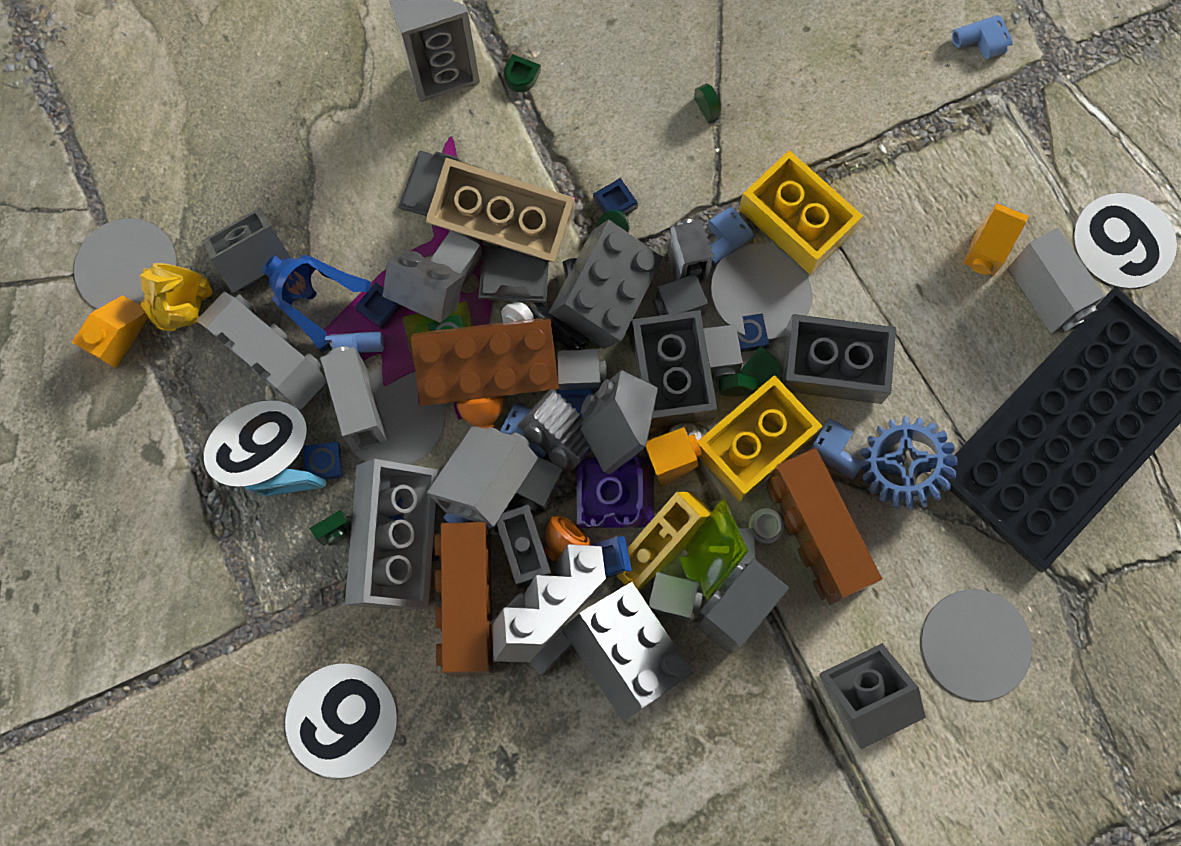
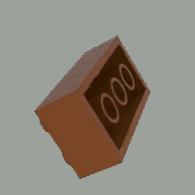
(484, 361)
(822, 527)
(466, 599)

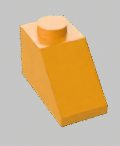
(994, 239)
(111, 330)
(673, 455)

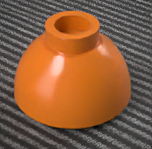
(481, 411)
(560, 533)

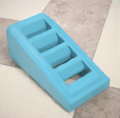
(288, 482)

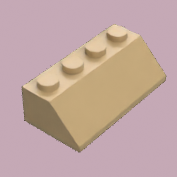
(501, 210)

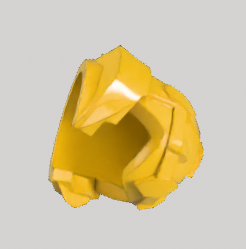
(173, 295)

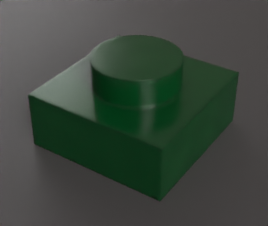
(332, 529)

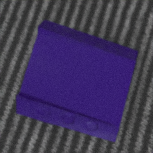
(615, 499)

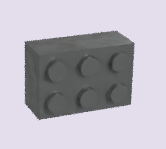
(606, 285)
(675, 359)
(838, 359)
(738, 612)
(627, 650)

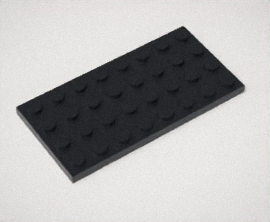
(1073, 431)

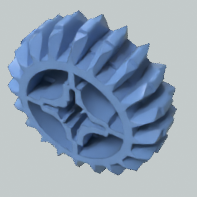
(941, 461)

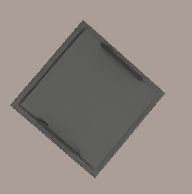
(423, 182)
(512, 276)

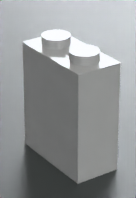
(1056, 282)
(353, 398)
(483, 475)

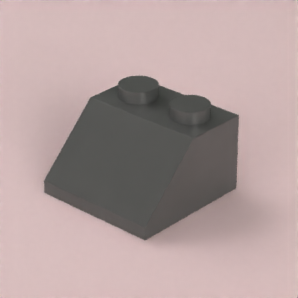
(244, 249)
(618, 419)
(873, 695)

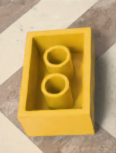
(799, 212)
(757, 438)

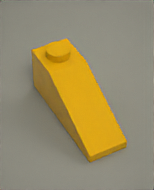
(664, 537)

